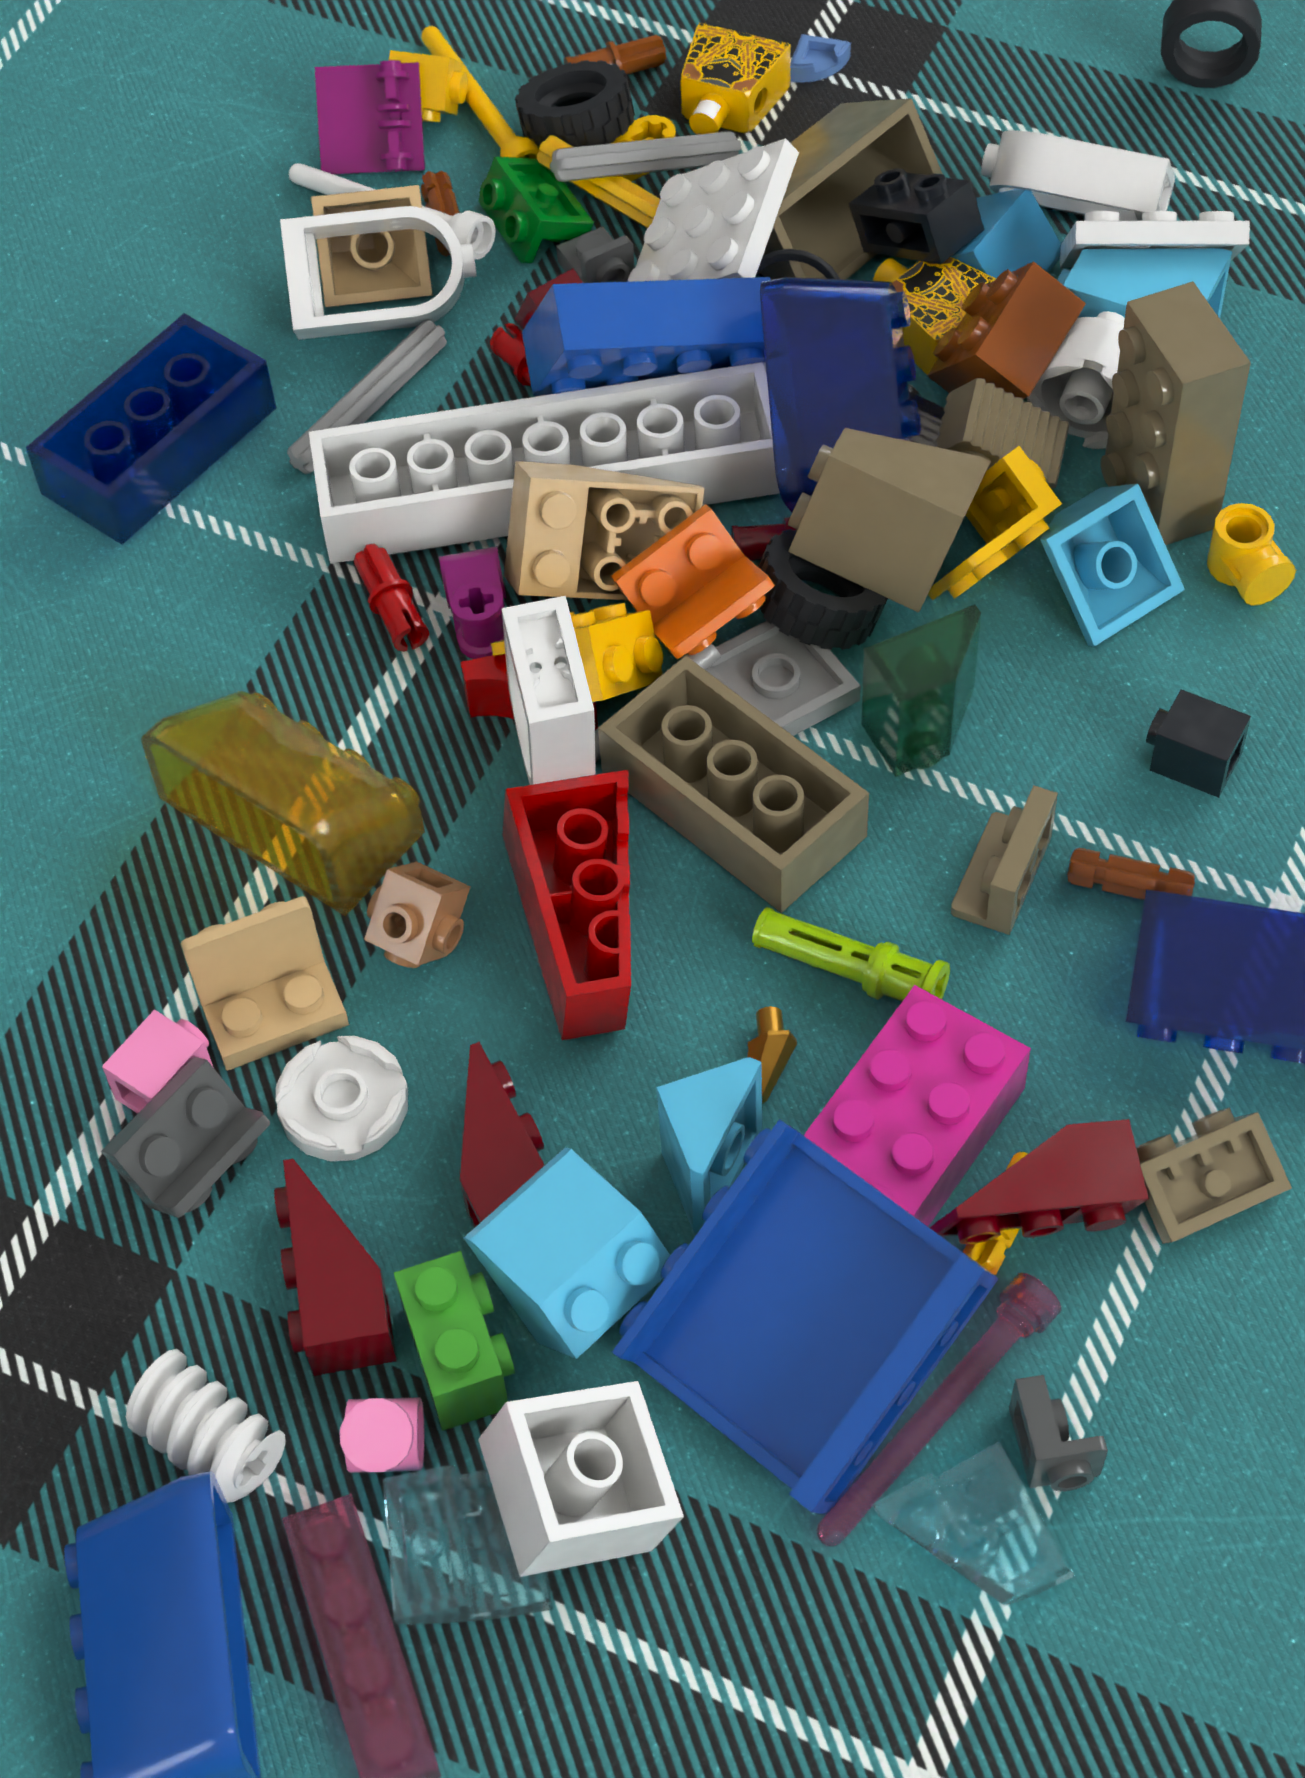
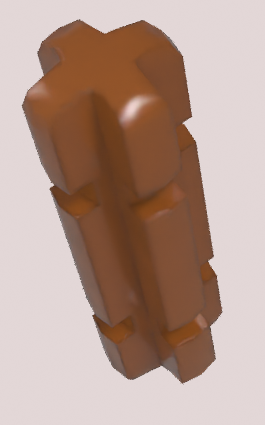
(440, 197)
(1126, 875)

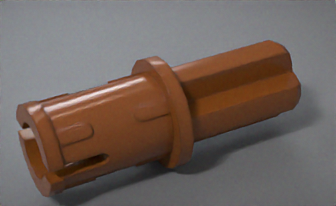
(629, 56)

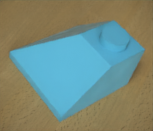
(1110, 560)

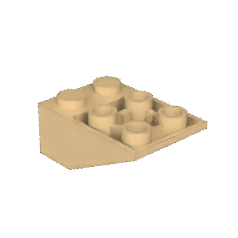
(585, 524)

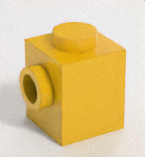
(441, 83)

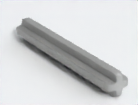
(642, 156)
(374, 388)

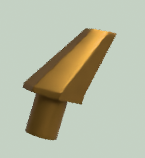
(771, 1047)

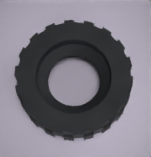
(577, 103)
(810, 613)

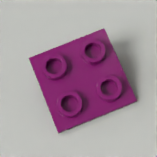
(370, 118)

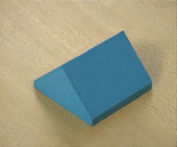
(1012, 235)

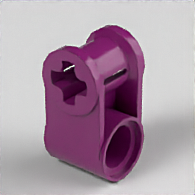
(475, 598)

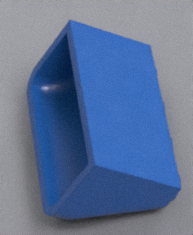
(163, 1638)

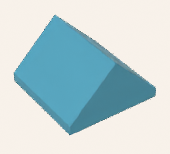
(707, 1129)

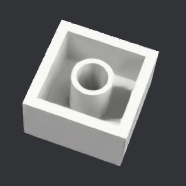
(579, 1477)

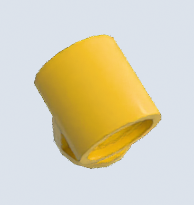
(1247, 556)

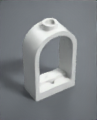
(1079, 174)
(304, 276)
(549, 691)

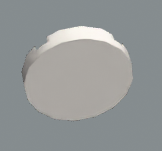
(342, 1098)

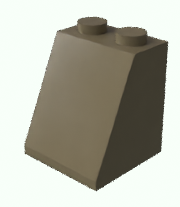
(885, 512)

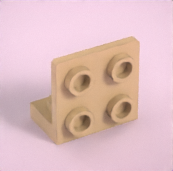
(264, 982)

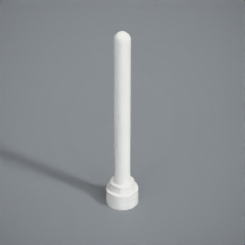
(468, 226)

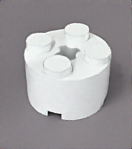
(1080, 378)

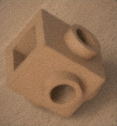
(416, 914)

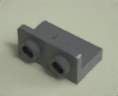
(185, 1140)

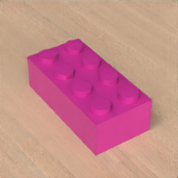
(922, 1102)

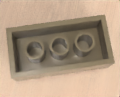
(1175, 409)
(735, 783)

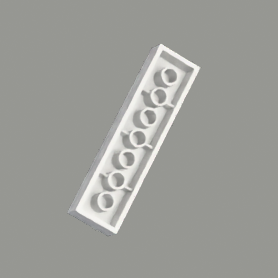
(453, 470)

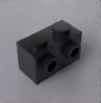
(916, 216)

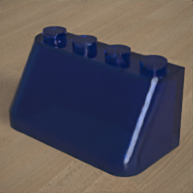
(833, 366)
(1219, 974)

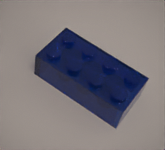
(152, 428)

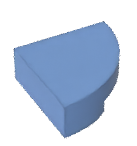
(818, 58)

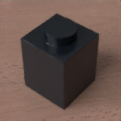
(1197, 742)

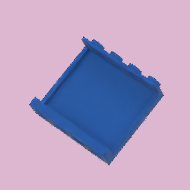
(804, 1315)

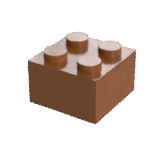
(1007, 332)

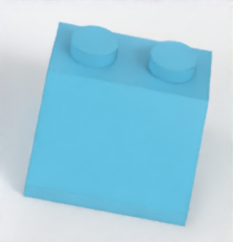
(569, 1254)

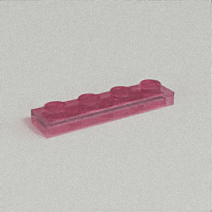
(359, 1643)

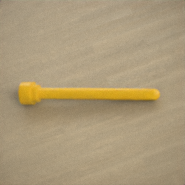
(482, 106)

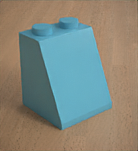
(1115, 276)

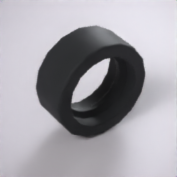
(1210, 68)

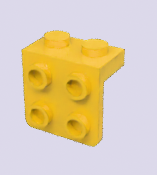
(1007, 516)
(615, 650)

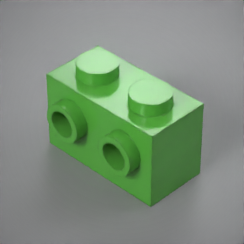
(452, 1339)

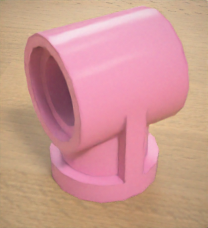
(383, 1435)

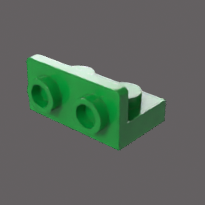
(530, 206)

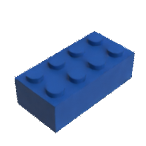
(641, 331)

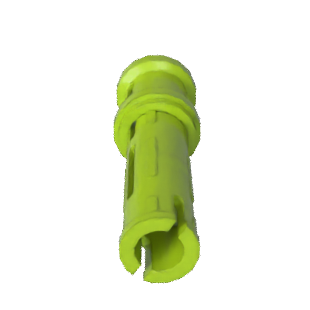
(879, 968)

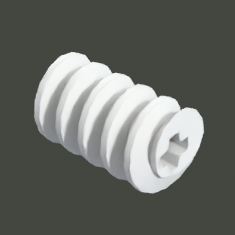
(200, 1429)

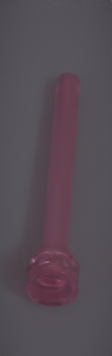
(1024, 1309)

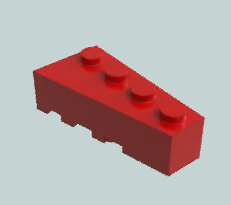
(574, 887)

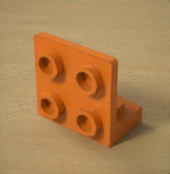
(693, 583)

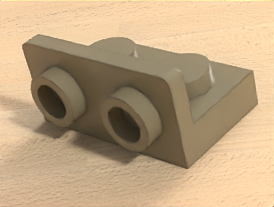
(1006, 863)
(1210, 1173)

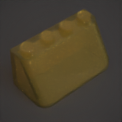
(284, 795)

